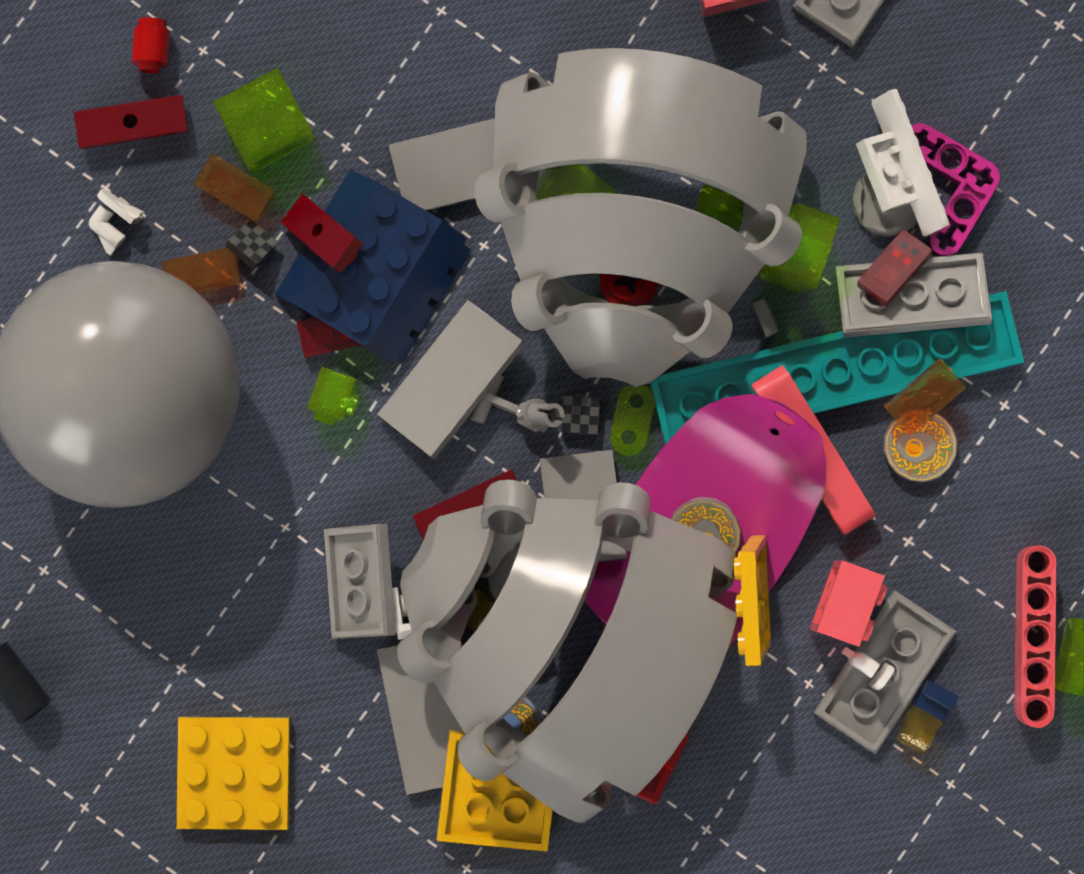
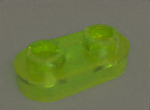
(632, 419)

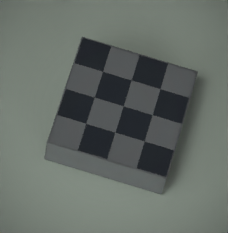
(251, 244)
(764, 318)
(580, 415)

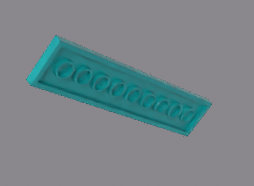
(843, 370)

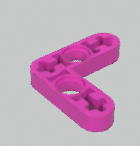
(966, 186)

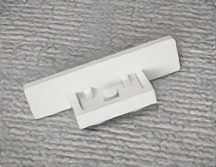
(898, 166)

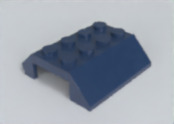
(390, 280)

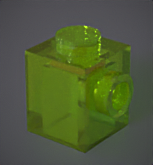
(333, 397)

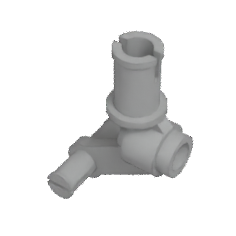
(532, 414)

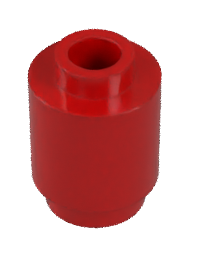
(150, 45)

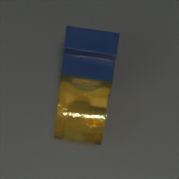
(925, 716)

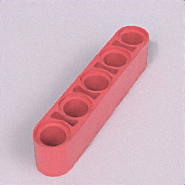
(841, 492)
(1044, 652)

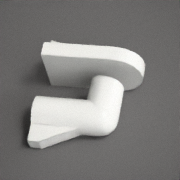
(108, 234)
(869, 667)

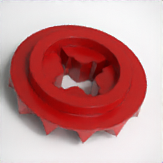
(619, 294)

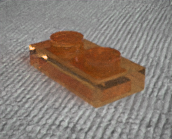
(234, 188)
(206, 270)
(924, 396)

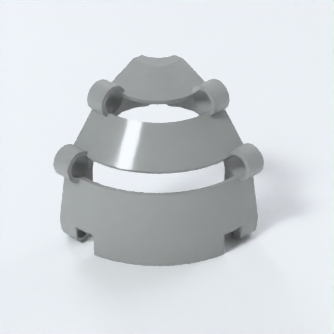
(654, 115)
(642, 675)

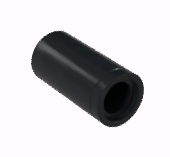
(19, 686)

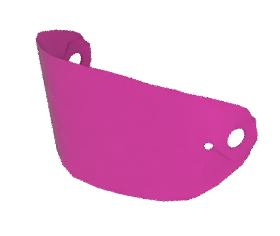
(734, 457)

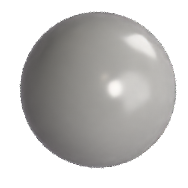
(116, 384)

